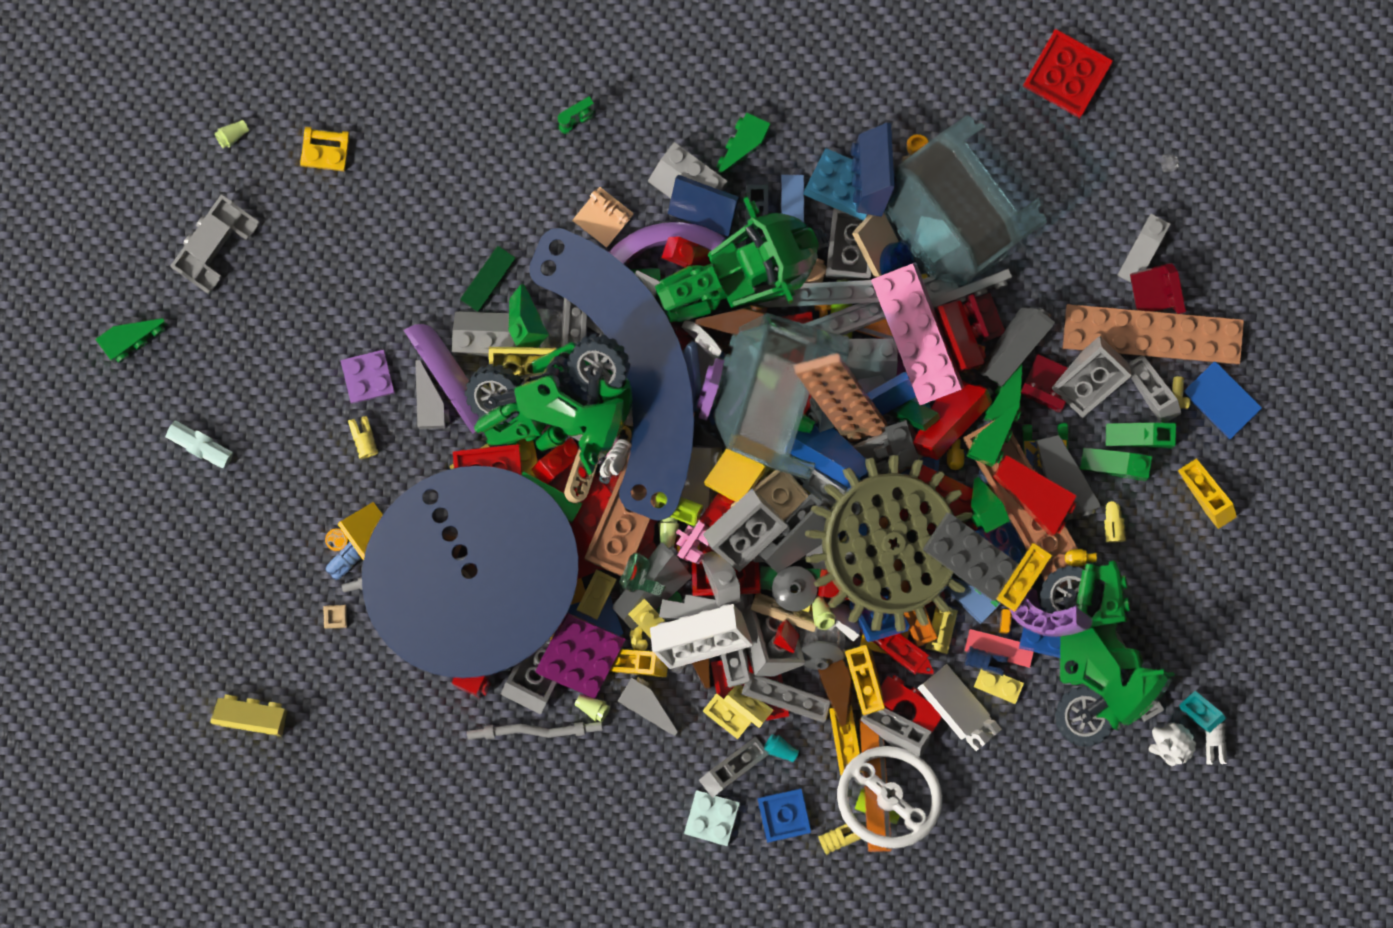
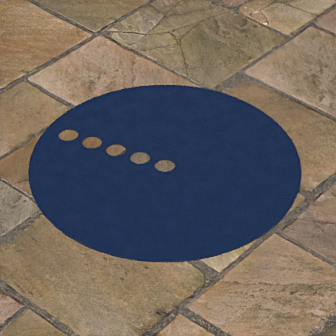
(482, 622)

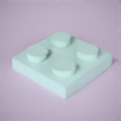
(711, 818)

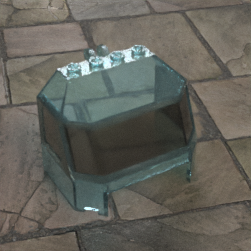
(956, 210)
(761, 393)

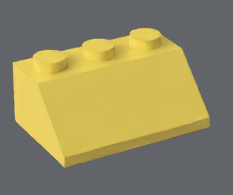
(516, 358)
(249, 715)

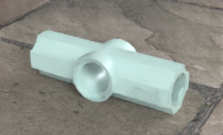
(199, 444)

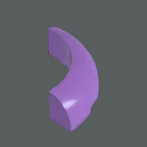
(657, 236)
(443, 368)
(1056, 624)

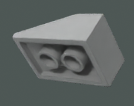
(1092, 376)
(526, 685)

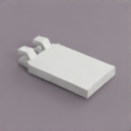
(959, 707)

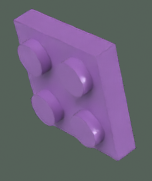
(367, 376)
(709, 388)

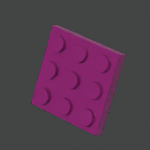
(580, 655)

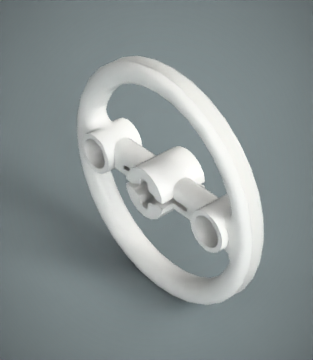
(895, 803)

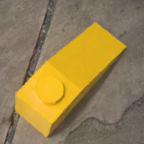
(1208, 493)
(639, 663)
(865, 679)

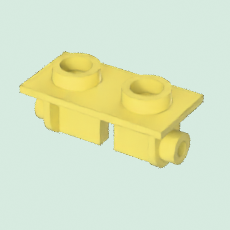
(943, 625)

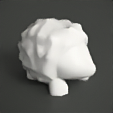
(1173, 743)

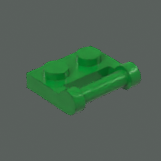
(581, 111)

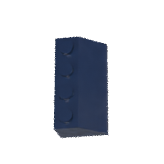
(873, 170)

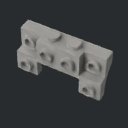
(208, 239)

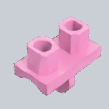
(689, 549)

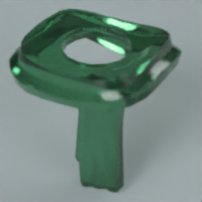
(639, 581)

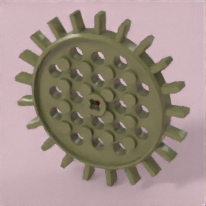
(843, 519)

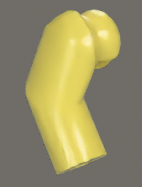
(1177, 390)
(636, 640)

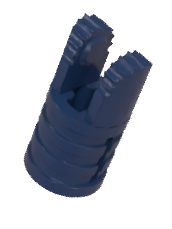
(981, 659)

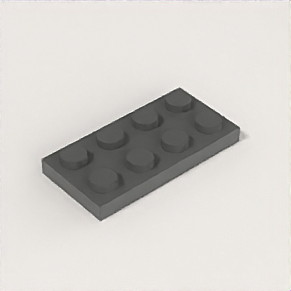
(970, 556)

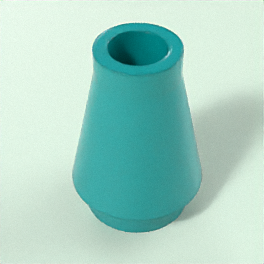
(780, 748)

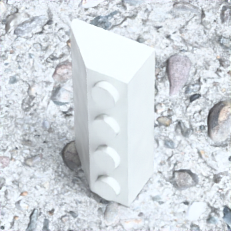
(700, 636)

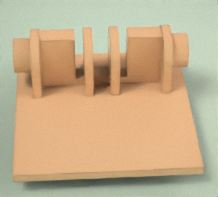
(603, 217)

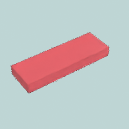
(999, 646)

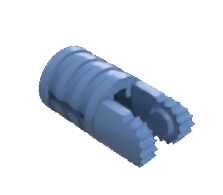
(343, 561)

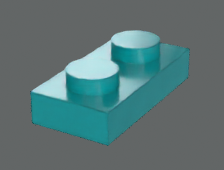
(1202, 711)

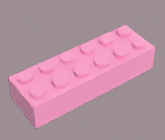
(917, 333)

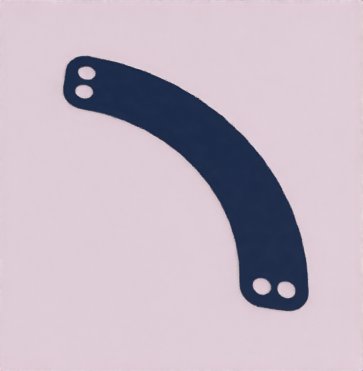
(657, 369)

